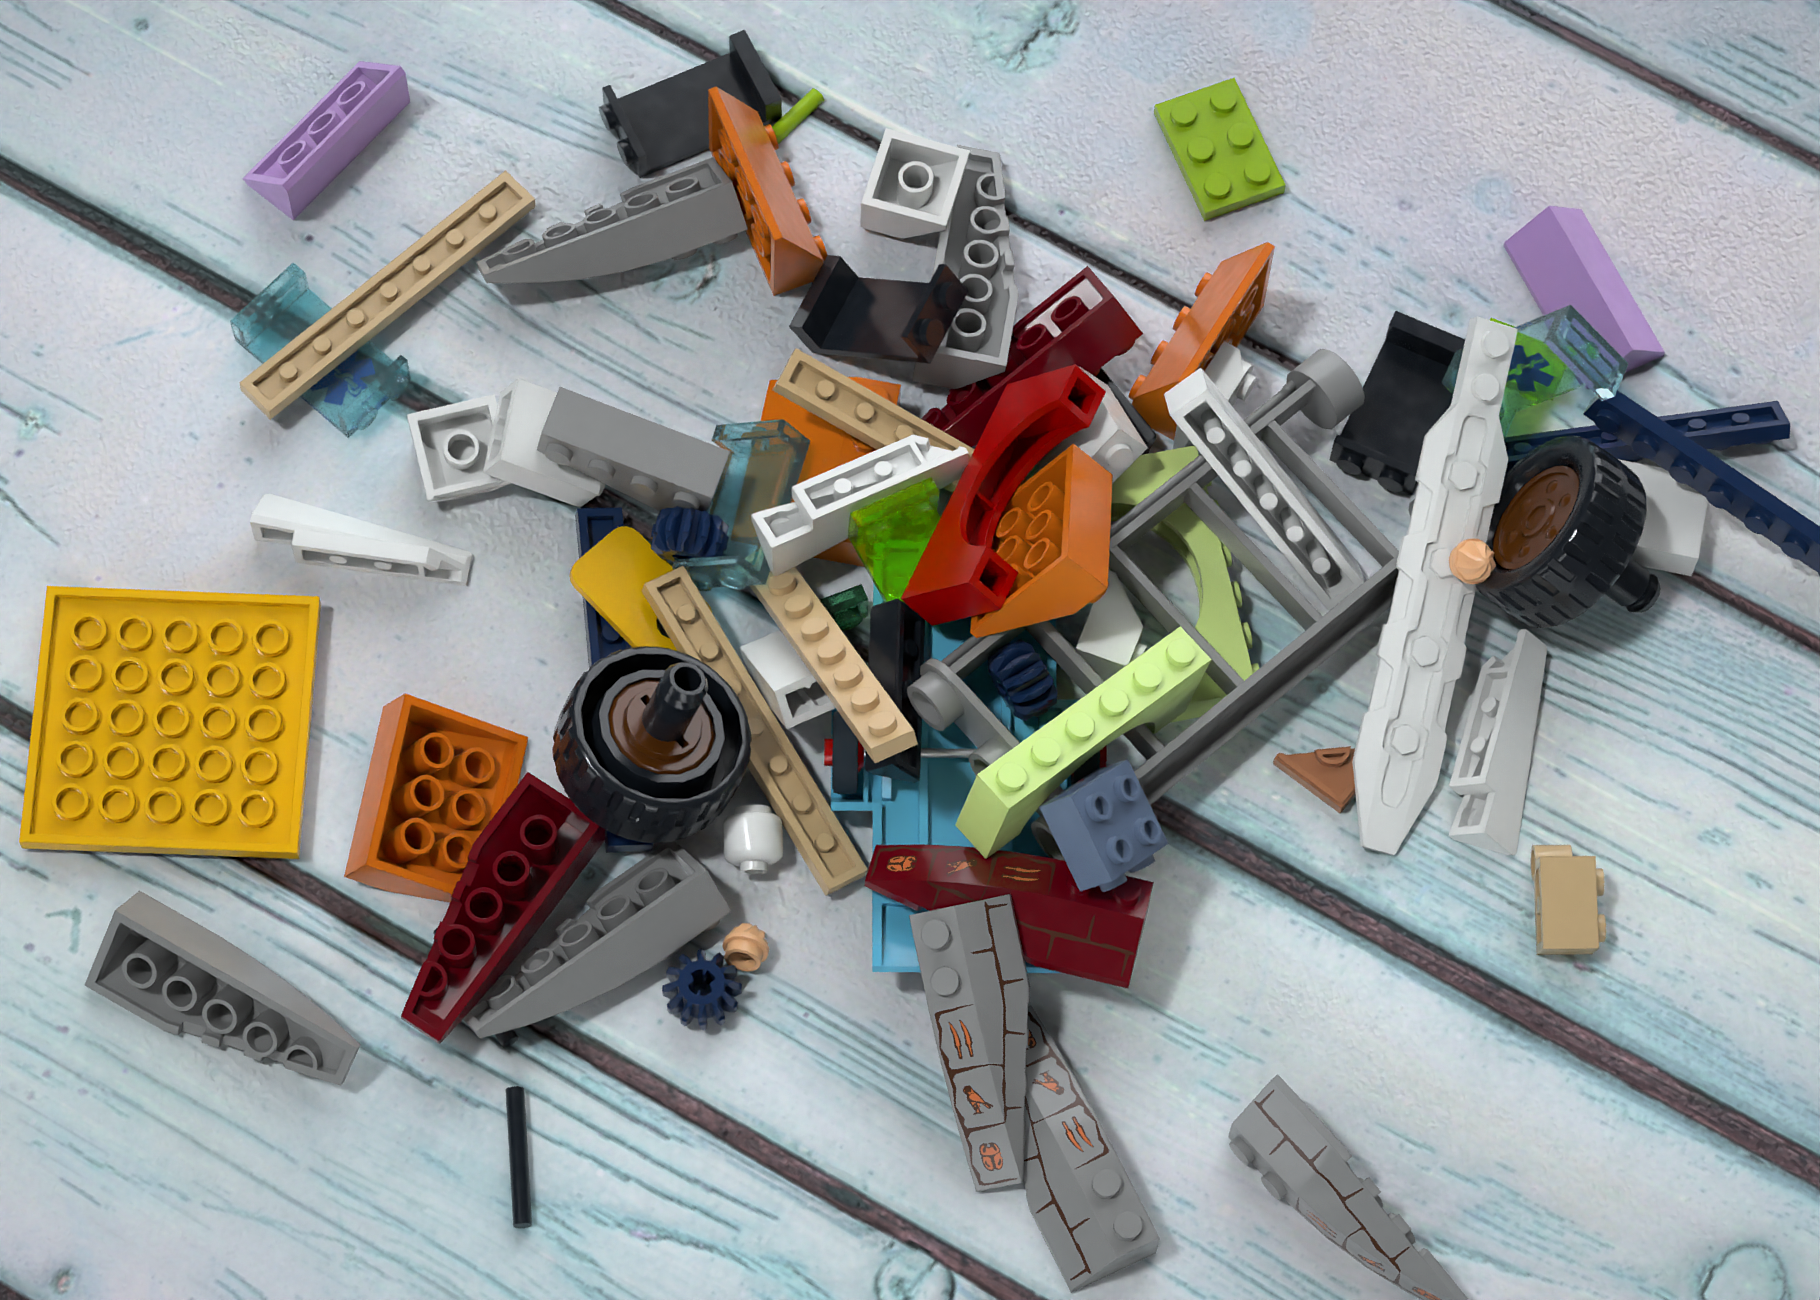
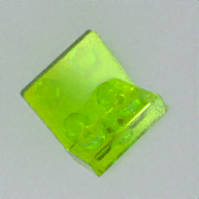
(894, 535)

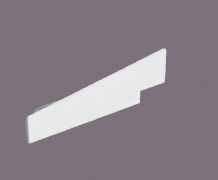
(824, 503)
(356, 545)
(1498, 748)

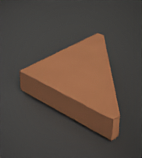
(1324, 773)

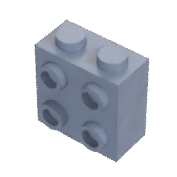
(1104, 827)

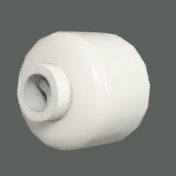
(753, 838)

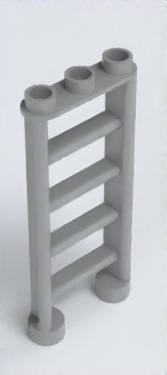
(1326, 394)

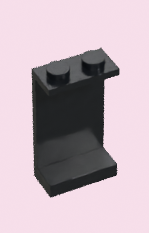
(672, 116)
(877, 315)
(1399, 404)

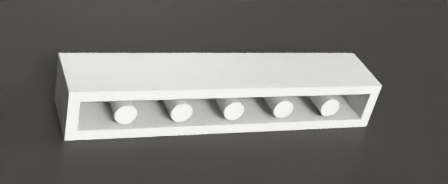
(1263, 488)

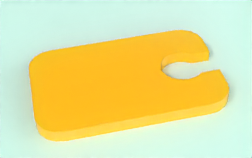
(613, 582)

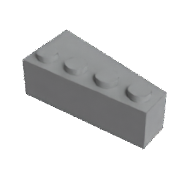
(631, 453)

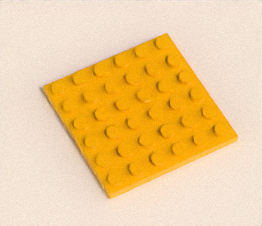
(171, 722)

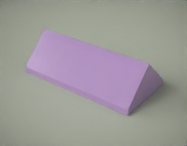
(330, 136)
(1569, 266)

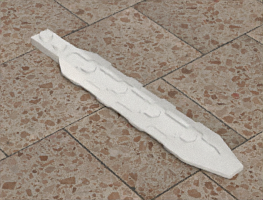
(1430, 609)

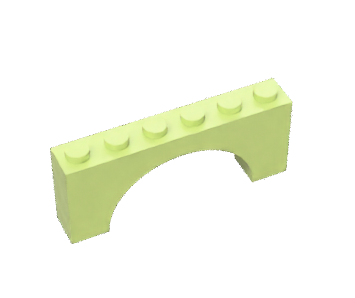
(1207, 562)
(1145, 691)

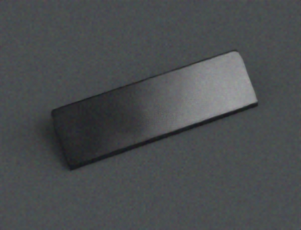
(895, 661)

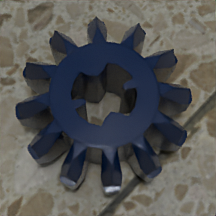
(688, 534)
(1022, 680)
(691, 1005)

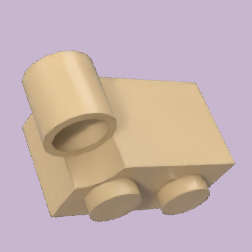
(1566, 901)

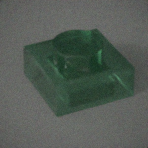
(847, 607)

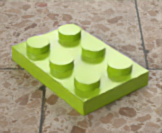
(1219, 149)

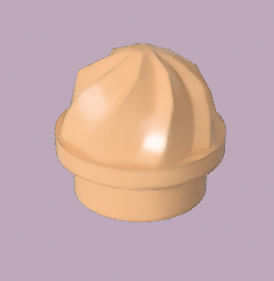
(1472, 561)
(745, 947)

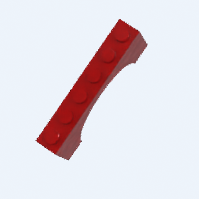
(958, 568)

